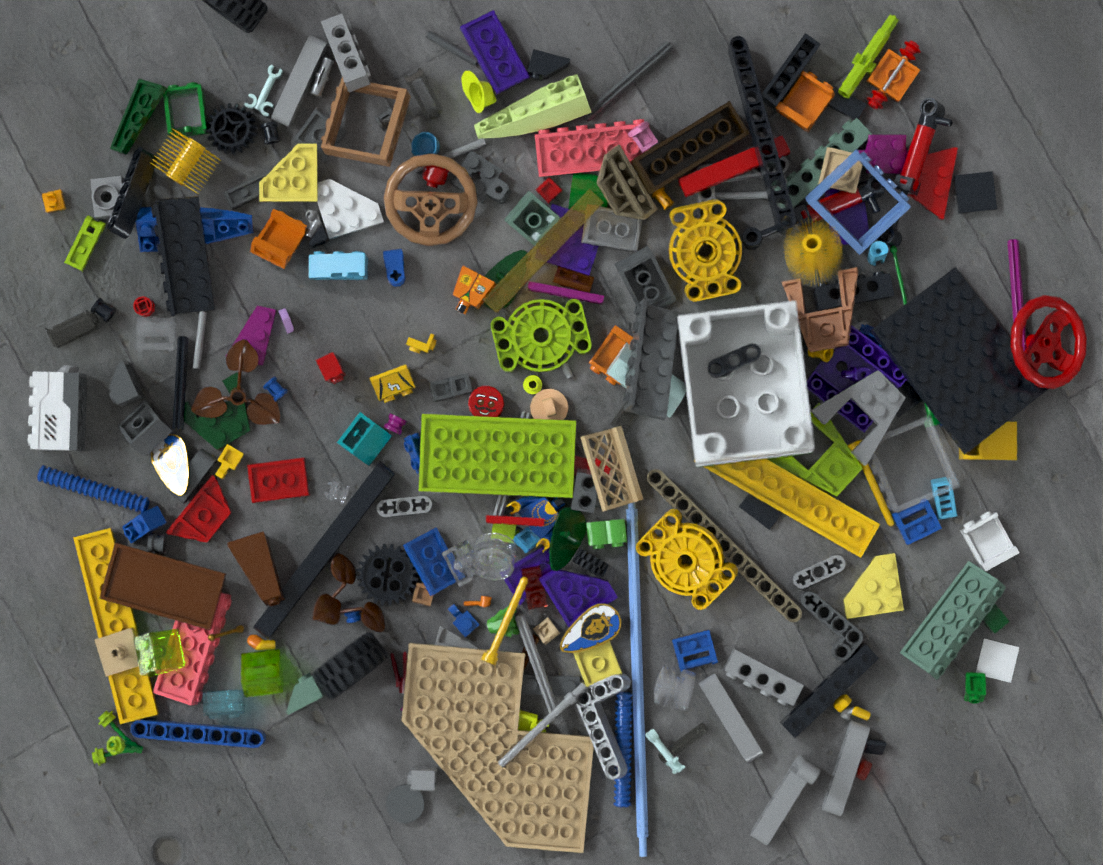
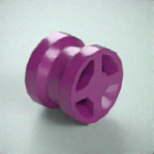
(395, 424)

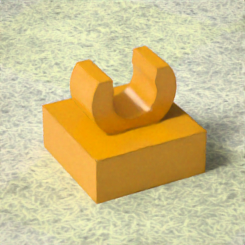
(53, 201)

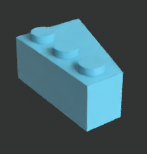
(338, 266)

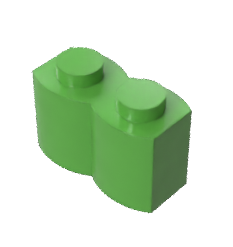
(606, 532)

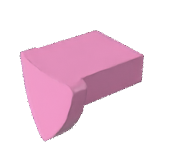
(643, 136)

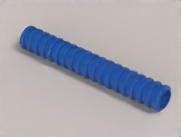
(93, 489)
(623, 739)

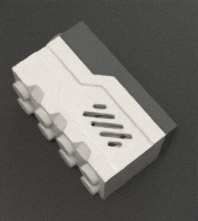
(58, 410)

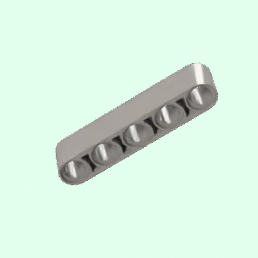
(299, 80)
(730, 718)
(845, 768)

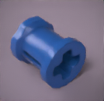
(275, 389)

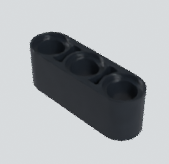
(740, 353)

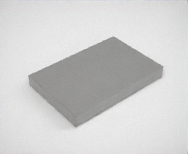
(612, 231)

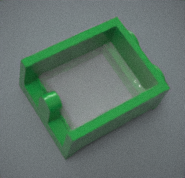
(185, 110)

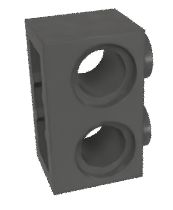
(582, 489)

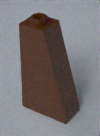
(258, 564)

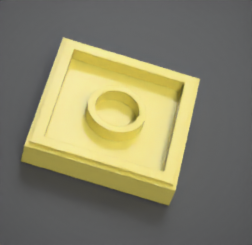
(597, 663)

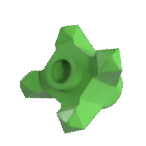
(494, 623)

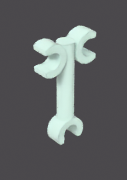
(260, 104)
(673, 762)

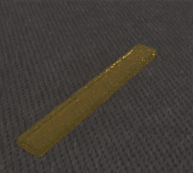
(543, 251)

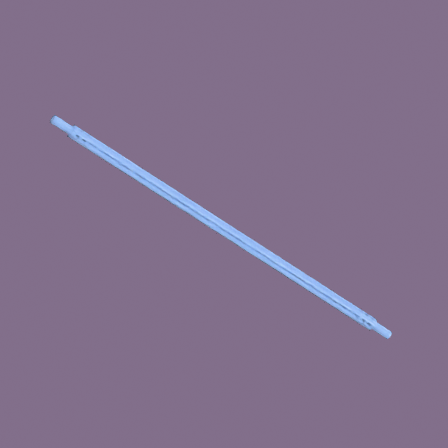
(637, 678)

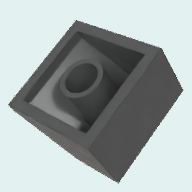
(125, 386)
(144, 428)

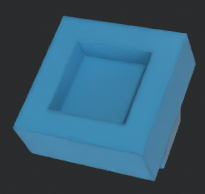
(526, 539)

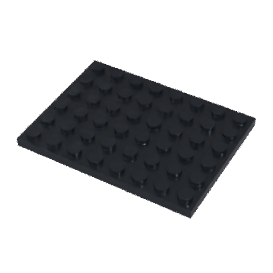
(957, 360)

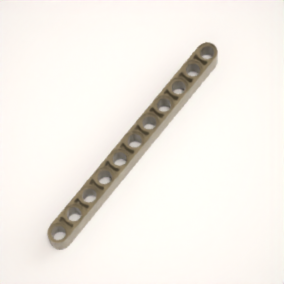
(731, 551)

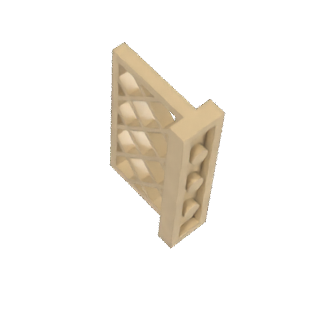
(621, 465)

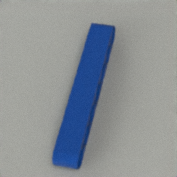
(189, 728)

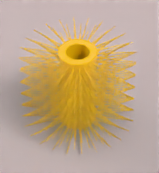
(186, 161)
(813, 252)

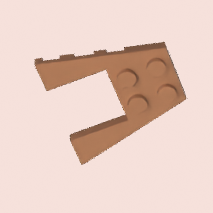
(827, 327)

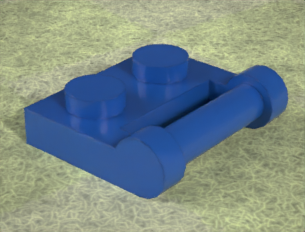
(919, 527)
(694, 644)

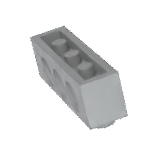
(358, 76)
(792, 687)

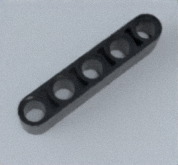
(132, 193)

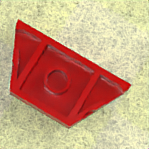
(936, 181)
(203, 514)

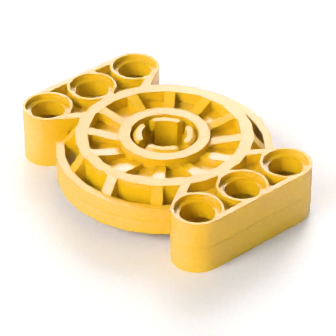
(716, 265)
(697, 543)

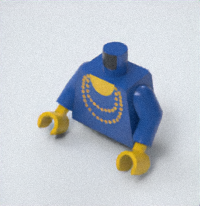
(539, 508)

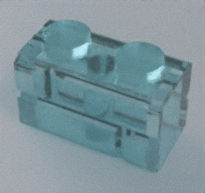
(223, 702)

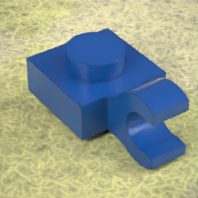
(464, 621)

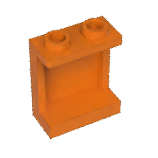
(806, 101)
(279, 238)
(608, 351)

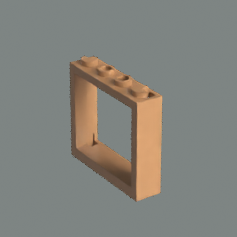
(393, 131)

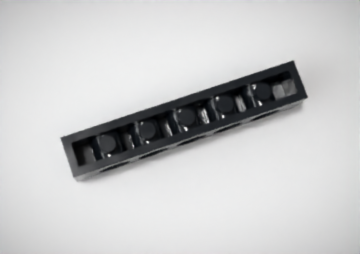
(829, 690)

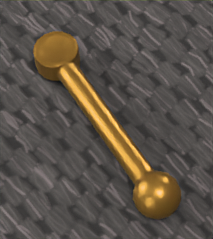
(239, 629)

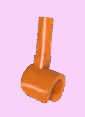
(485, 601)

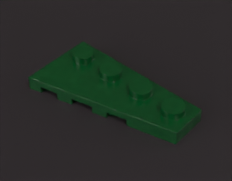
(138, 111)

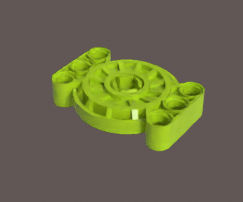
(522, 332)

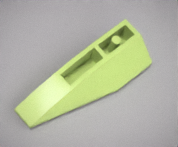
(538, 111)

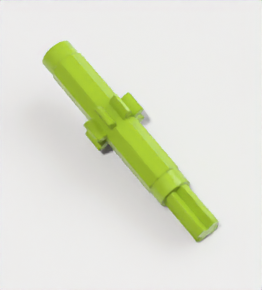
(865, 62)

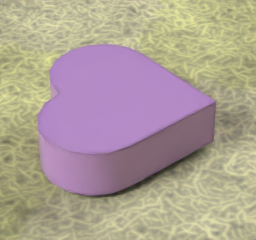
(286, 320)

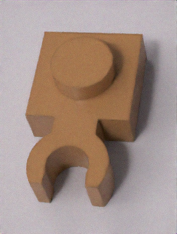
(421, 595)

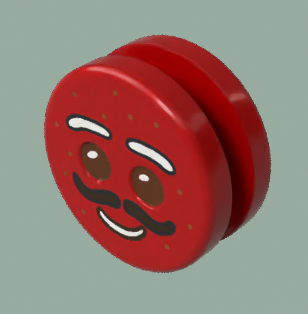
(486, 402)

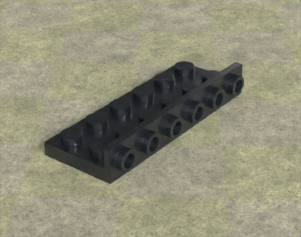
(183, 255)

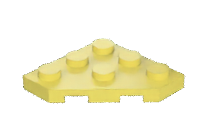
(293, 177)
(876, 589)

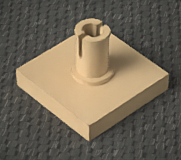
(850, 179)
(117, 651)

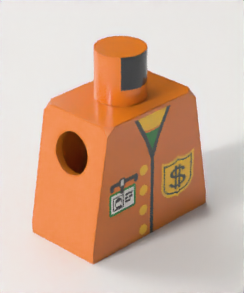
(471, 289)

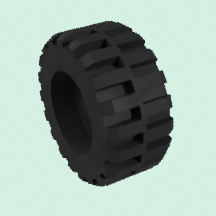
(241, 13)
(350, 665)

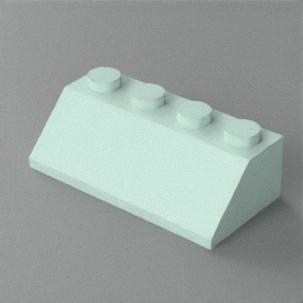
(618, 371)

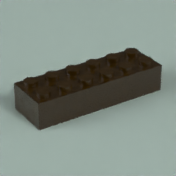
(689, 147)

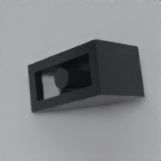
(545, 65)

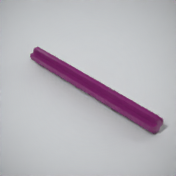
(1016, 280)

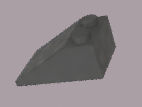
(645, 279)

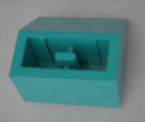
(364, 439)

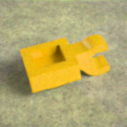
(230, 459)

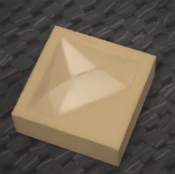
(546, 631)

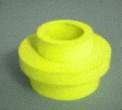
(532, 390)

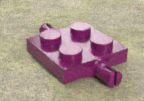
(886, 151)

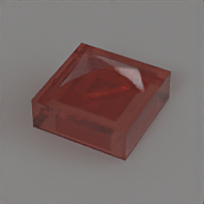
(863, 769)

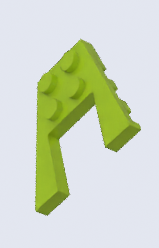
(833, 469)

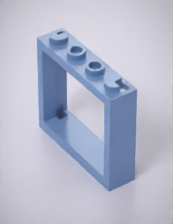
(882, 225)

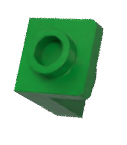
(975, 687)

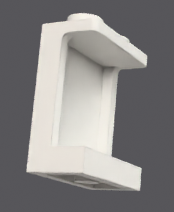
(988, 541)

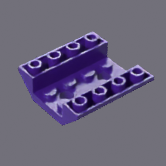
(861, 352)

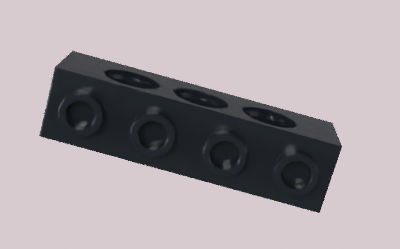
(790, 71)
(883, 284)

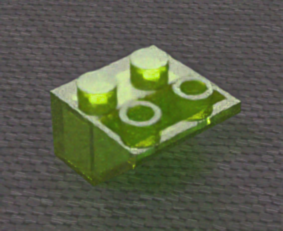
(261, 673)

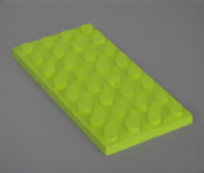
(497, 455)

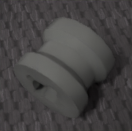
(157, 543)

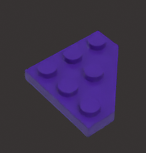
(576, 592)

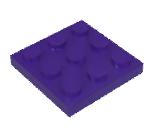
(573, 253)

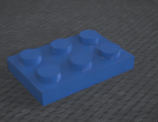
(429, 562)

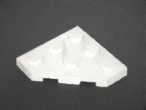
(345, 209)

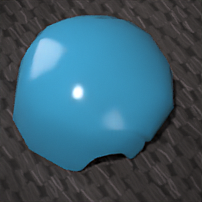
(424, 144)

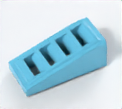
(946, 514)

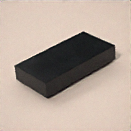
(849, 107)

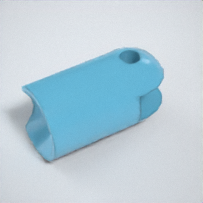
(877, 252)

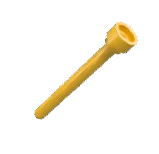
(875, 488)
(491, 655)

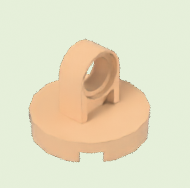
(549, 405)

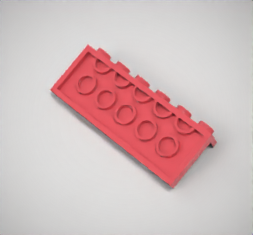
(582, 148)
(188, 682)

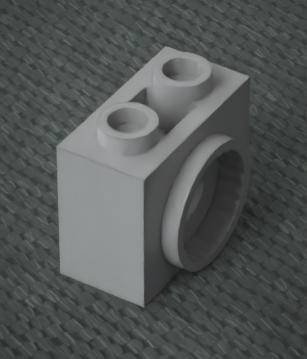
(100, 188)

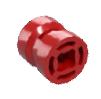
(145, 309)

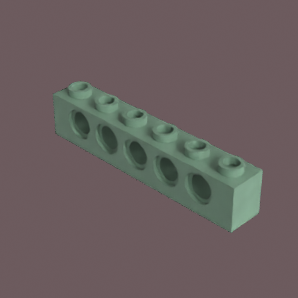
(854, 129)

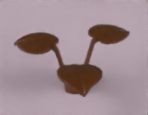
(211, 404)
(329, 609)

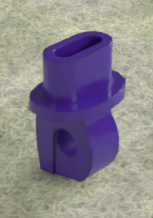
(854, 373)

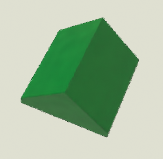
(581, 184)

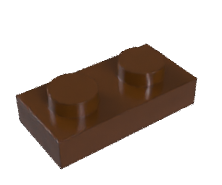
(573, 279)

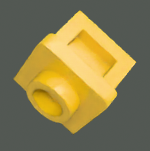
(417, 346)

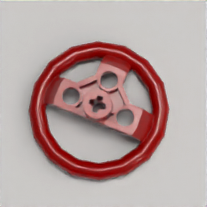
(1045, 342)

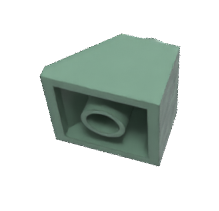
(532, 218)
(304, 693)

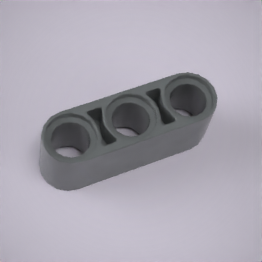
(199, 469)

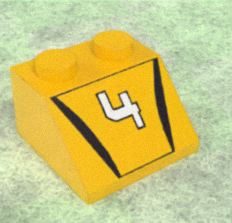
(393, 383)

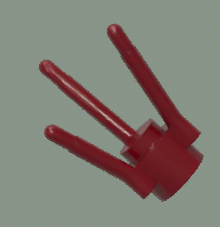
(400, 683)

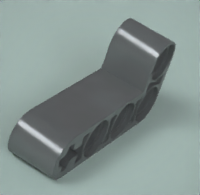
(829, 621)

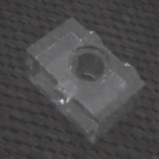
(460, 562)

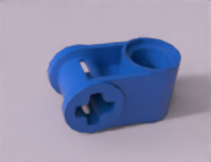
(394, 264)

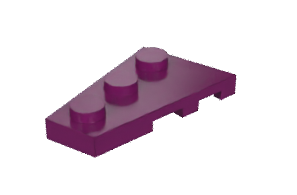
(258, 331)

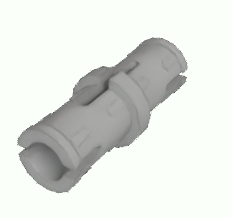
(322, 76)

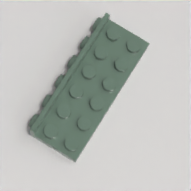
(953, 620)

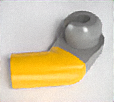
(856, 711)

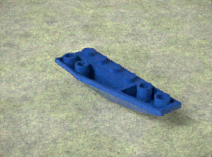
(217, 226)

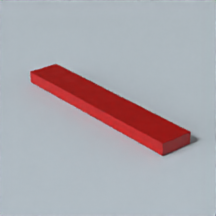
(727, 169)

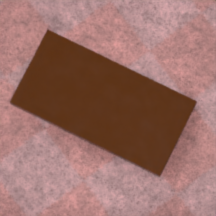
(163, 586)

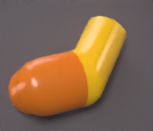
(260, 644)

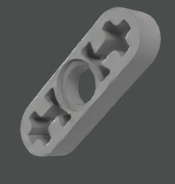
(398, 500)
(829, 560)

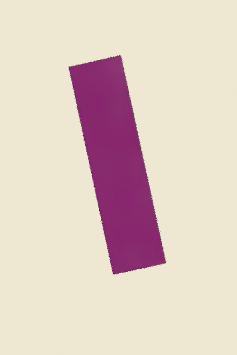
(566, 293)

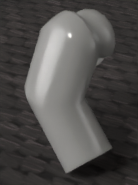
(314, 221)

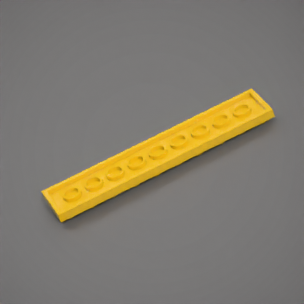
(801, 502)
(130, 690)

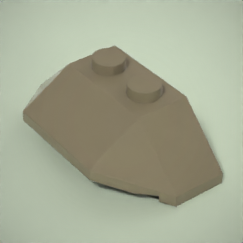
(623, 187)

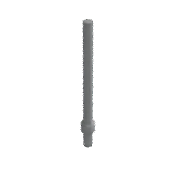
(570, 698)

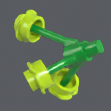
(115, 744)

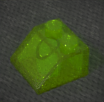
(159, 652)

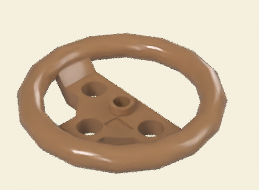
(429, 235)

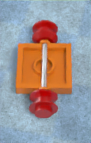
(893, 75)

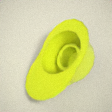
(478, 92)

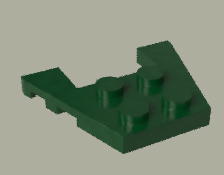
(221, 429)

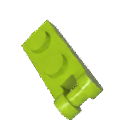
(84, 243)

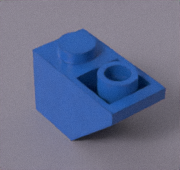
(144, 524)

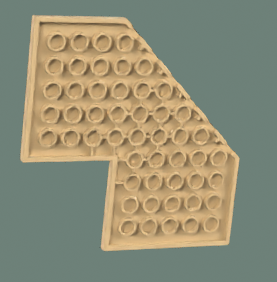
(469, 720)

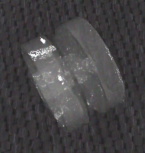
(494, 556)

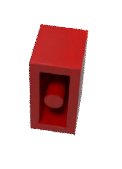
(331, 368)

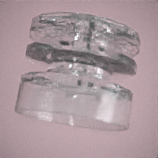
(674, 687)

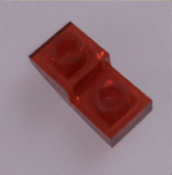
(534, 589)

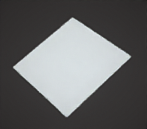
(997, 660)

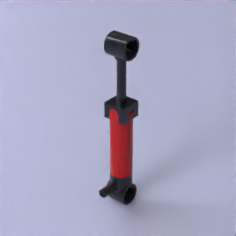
(909, 178)
(834, 203)

